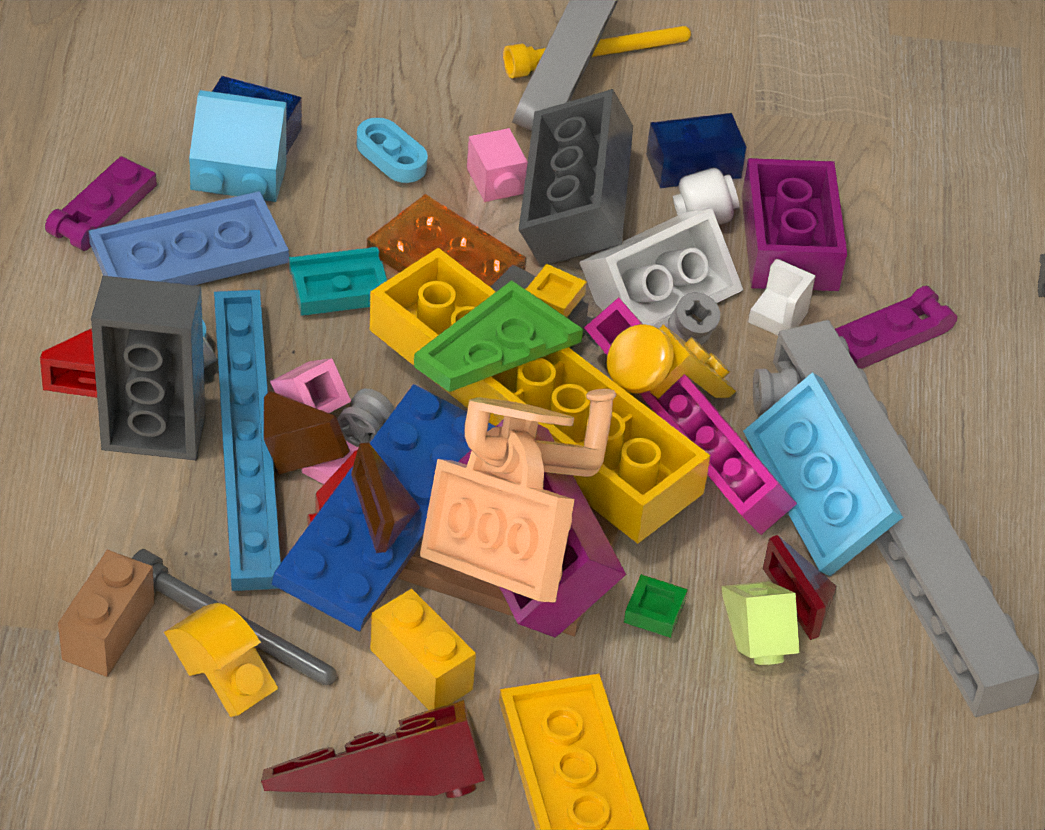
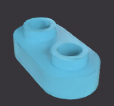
(392, 150)

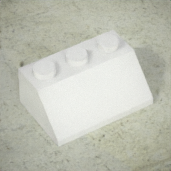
(663, 266)

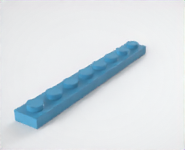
(247, 460)

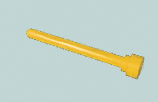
(521, 59)

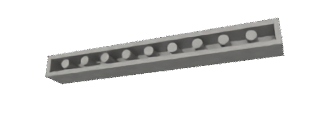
(922, 548)

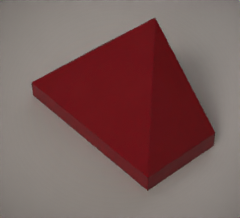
(811, 587)

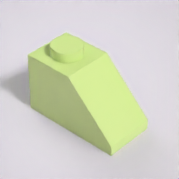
(762, 620)

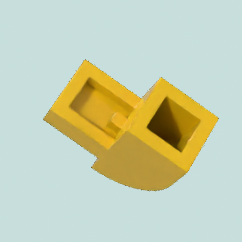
(223, 647)

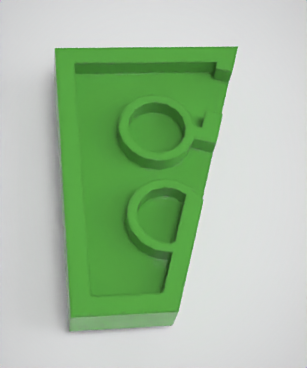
(496, 337)

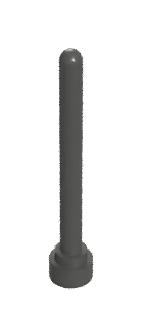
(269, 641)

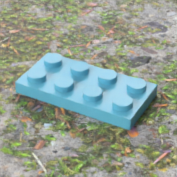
(825, 471)

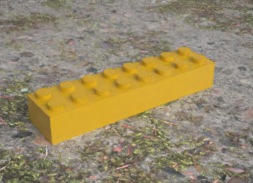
(647, 463)

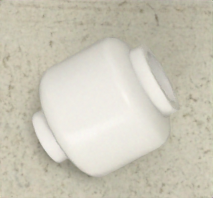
(706, 191)

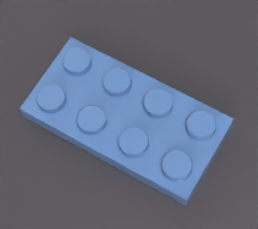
(193, 243)

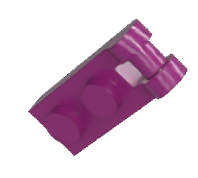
(102, 202)
(897, 327)

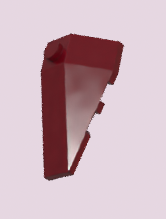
(423, 757)

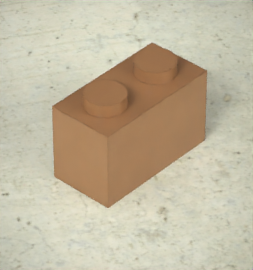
(106, 613)

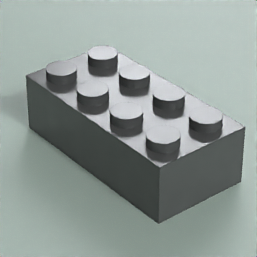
(576, 178)
(149, 367)

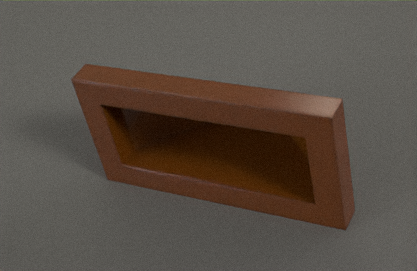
(382, 498)

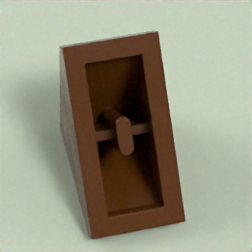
(300, 434)

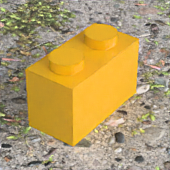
(422, 650)

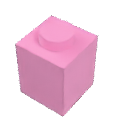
(496, 164)
(314, 384)

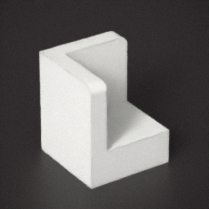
(784, 300)

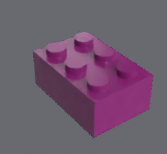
(794, 217)

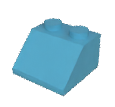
(238, 145)

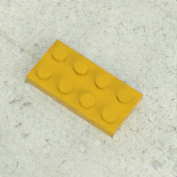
(571, 756)

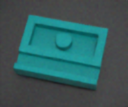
(336, 280)

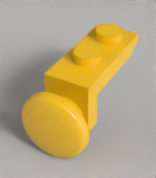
(655, 358)

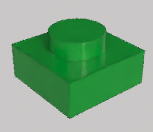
(655, 605)

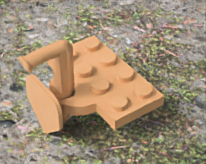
(494, 511)

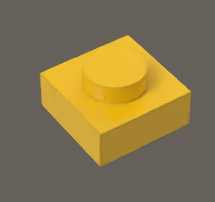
(558, 289)

